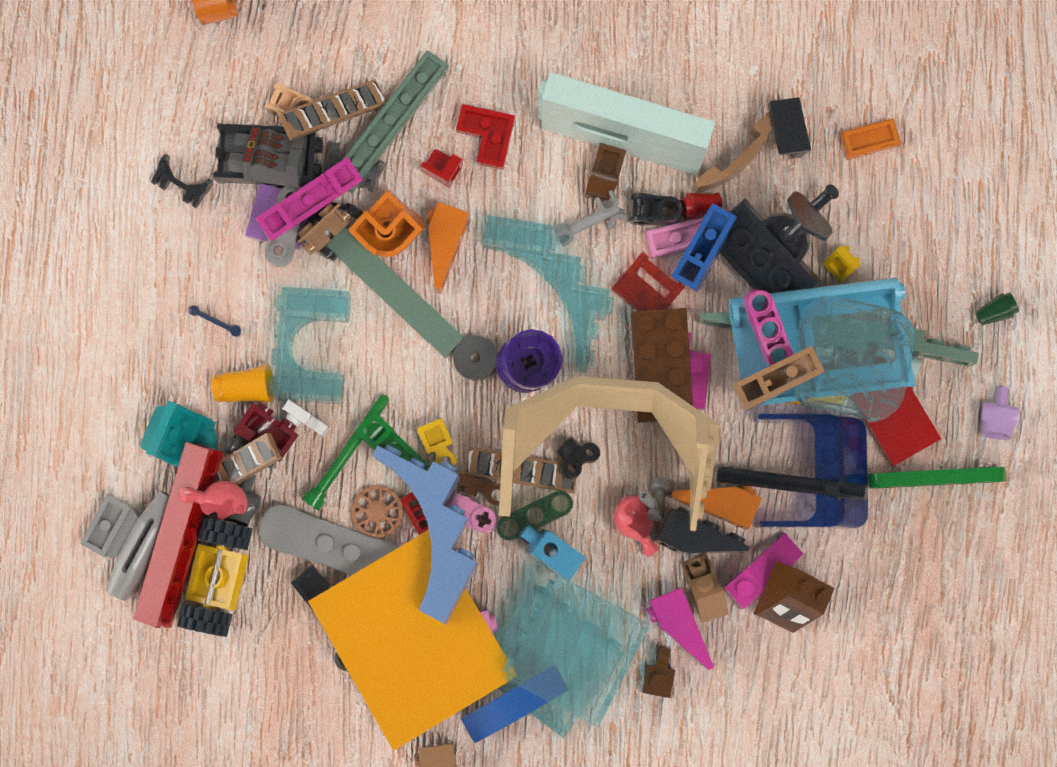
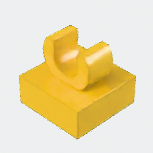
(842, 263)

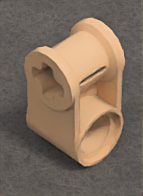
(285, 99)

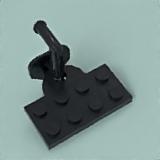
(769, 254)

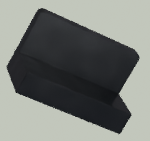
(789, 127)

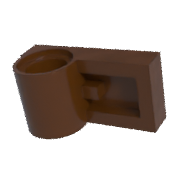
(605, 172)

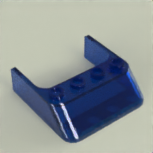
(838, 454)

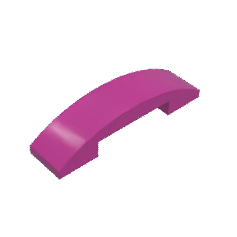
(309, 199)

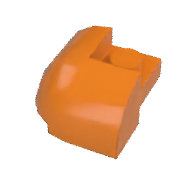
(387, 226)

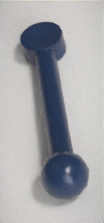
(234, 330)

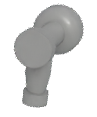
(661, 488)

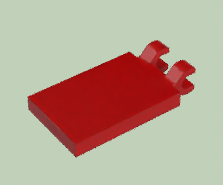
(904, 431)

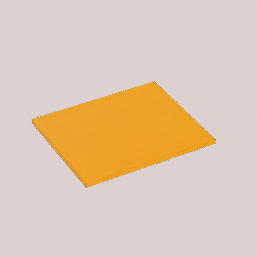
(401, 658)

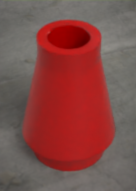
(698, 204)

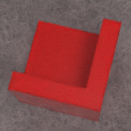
(442, 167)

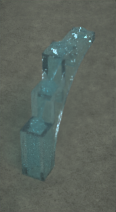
(531, 244)

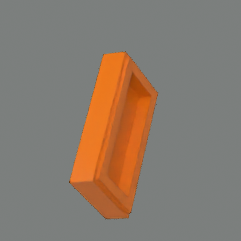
(870, 139)

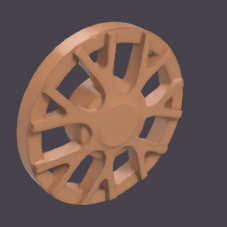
(377, 511)

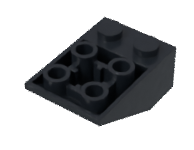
(676, 536)

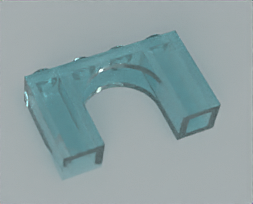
(296, 310)

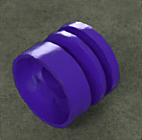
(542, 354)

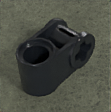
(653, 209)

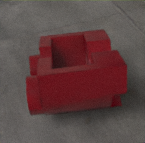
(259, 421)

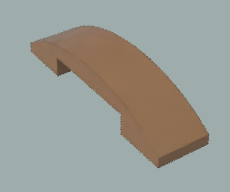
(714, 177)

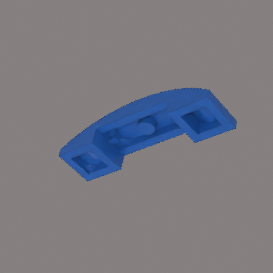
(500, 713)

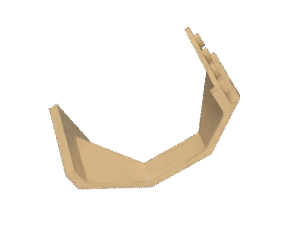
(687, 428)

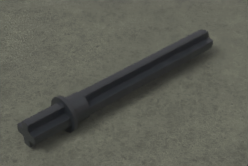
(829, 488)

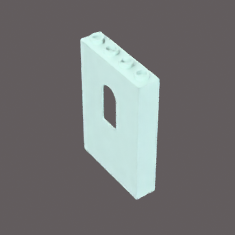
(624, 122)

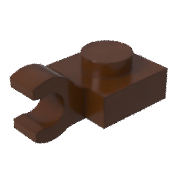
(472, 485)
(658, 677)

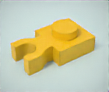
(436, 439)

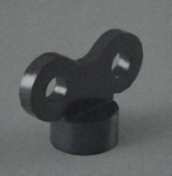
(576, 456)

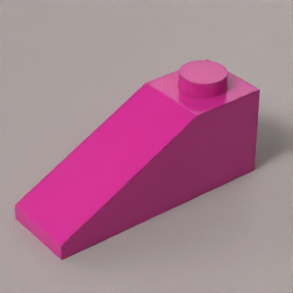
(752, 579)
(676, 620)

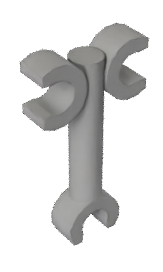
(607, 211)

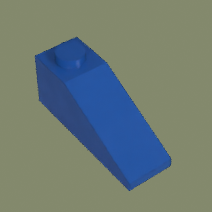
(704, 248)

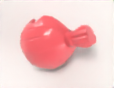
(220, 497)
(631, 521)

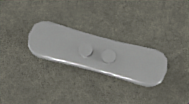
(319, 540)

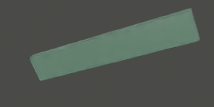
(396, 113)
(395, 292)

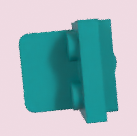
(173, 427)

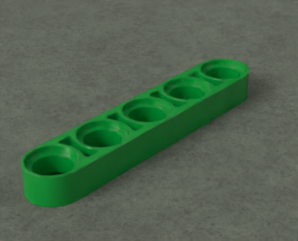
(937, 477)

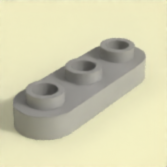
(287, 240)

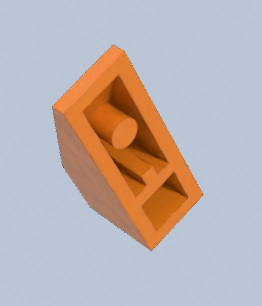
(446, 232)
(727, 504)

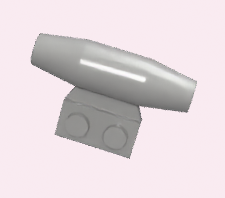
(129, 537)

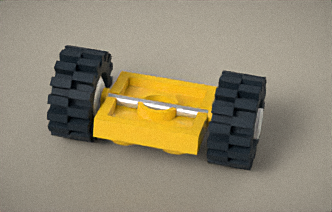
(215, 577)

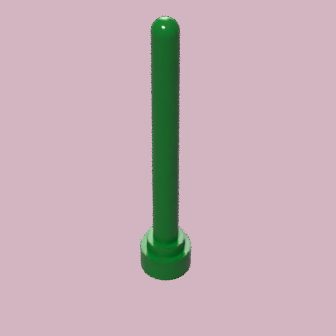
(316, 495)

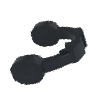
(350, 209)

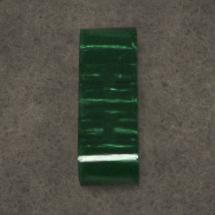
(544, 505)

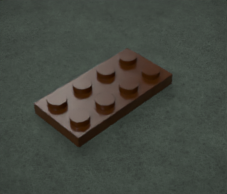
(662, 352)

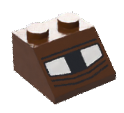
(792, 598)

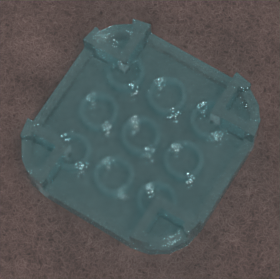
(863, 357)

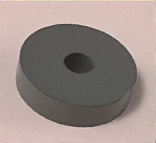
(481, 369)

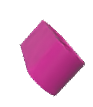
(759, 317)

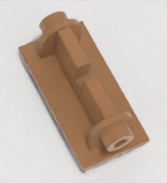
(315, 236)

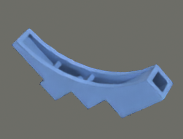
(450, 568)

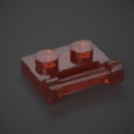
(639, 293)

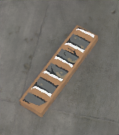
(332, 109)
(249, 460)
(531, 472)

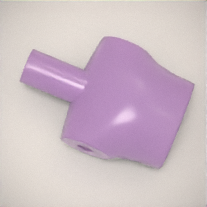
(998, 417)

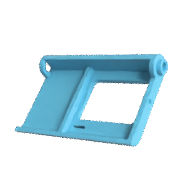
(790, 309)

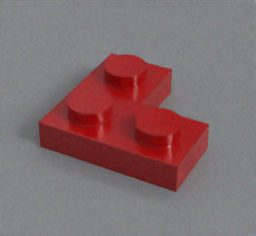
(493, 128)

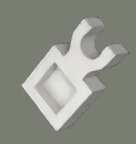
(299, 416)

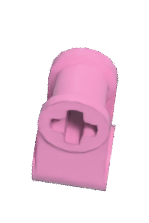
(473, 511)

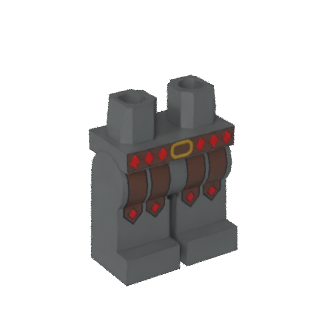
(269, 157)

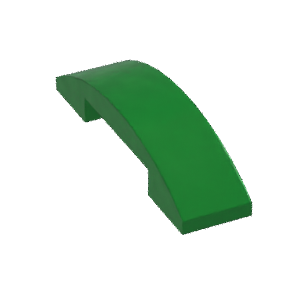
(376, 432)

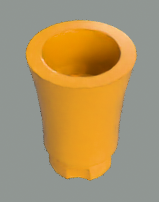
(243, 385)

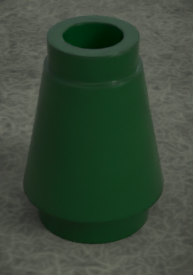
(997, 309)

